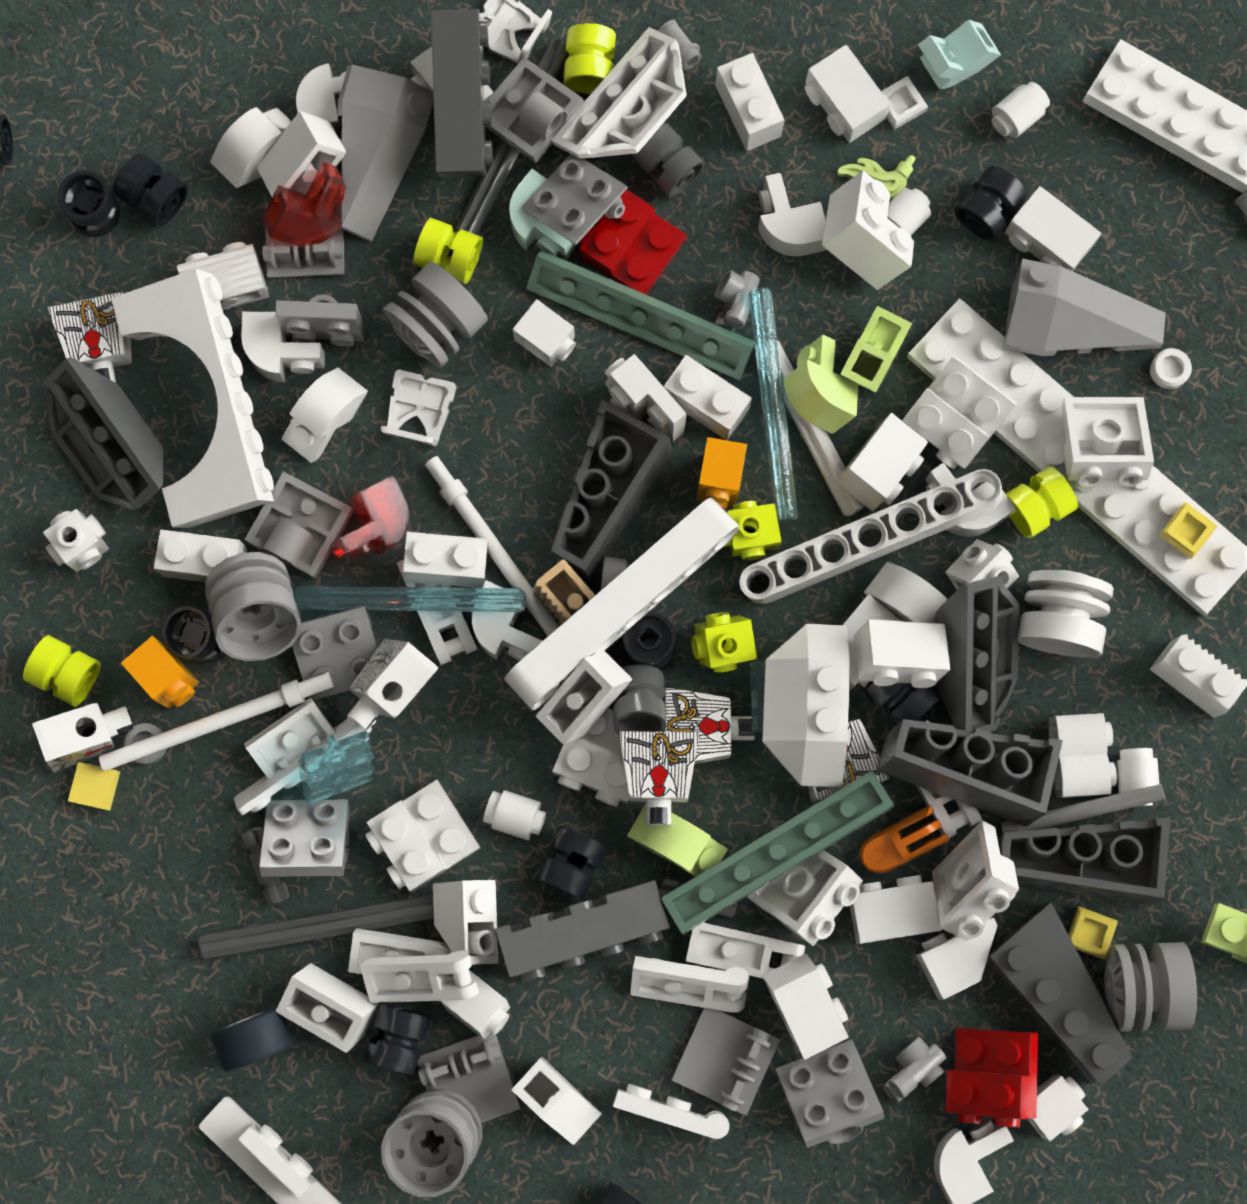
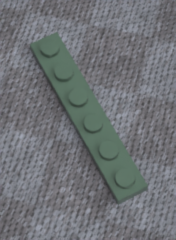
(640, 315)
(777, 852)

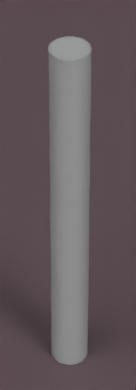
(1091, 808)

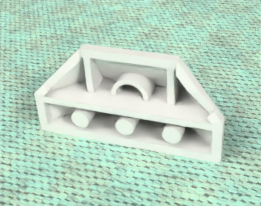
(628, 102)
(809, 704)

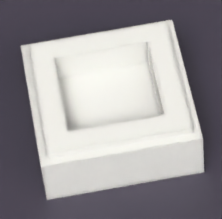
(904, 101)

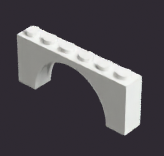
(232, 470)

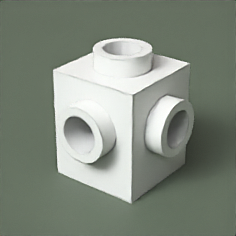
(87, 546)
(982, 562)

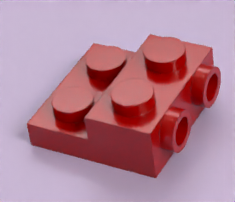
(632, 247)
(993, 1076)

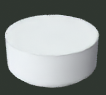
(1170, 368)

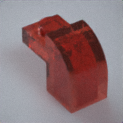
(307, 217)
(383, 517)

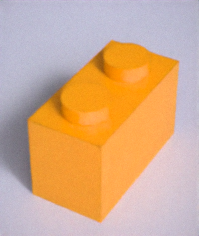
(721, 472)
(161, 673)

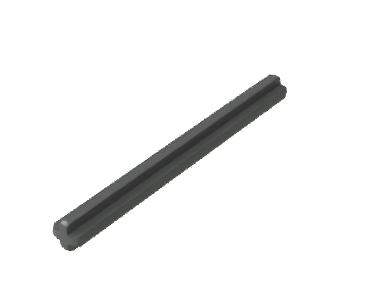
(505, 155)
(316, 926)

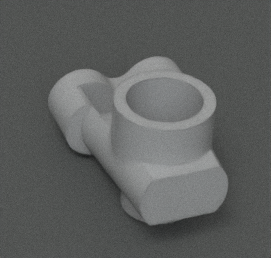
(734, 292)
(919, 1065)

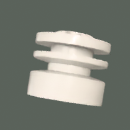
(1066, 607)

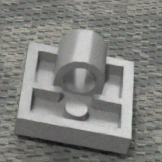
(531, 109)
(321, 320)
(299, 525)
(305, 838)
(830, 1095)

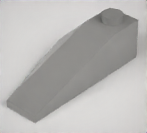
(380, 133)
(1066, 311)

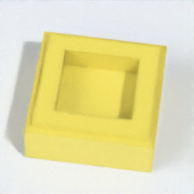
(1188, 530)
(94, 786)
(1092, 932)

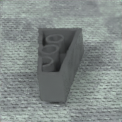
(459, 92)
(609, 487)
(974, 767)
(1094, 859)
(581, 930)
(1054, 986)

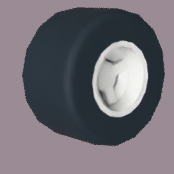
(251, 1039)

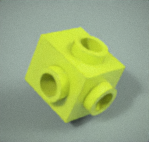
(765, 526)
(723, 641)

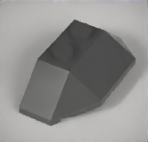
(103, 435)
(982, 653)

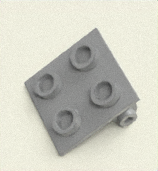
(576, 199)
(305, 261)
(335, 645)
(726, 1060)
(474, 1071)

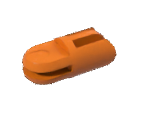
(890, 847)

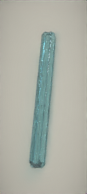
(773, 404)
(411, 598)

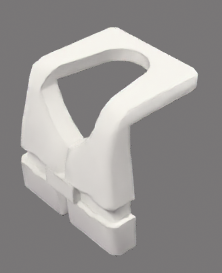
(504, 20)
(419, 398)

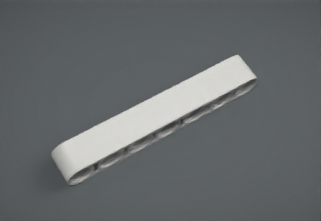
(892, 537)
(622, 602)

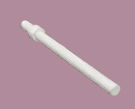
(455, 494)
(291, 694)

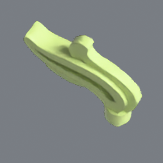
(892, 180)

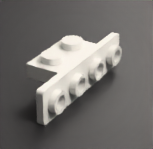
(281, 747)
(262, 1157)

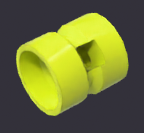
(590, 56)
(435, 245)
(1044, 499)
(66, 673)

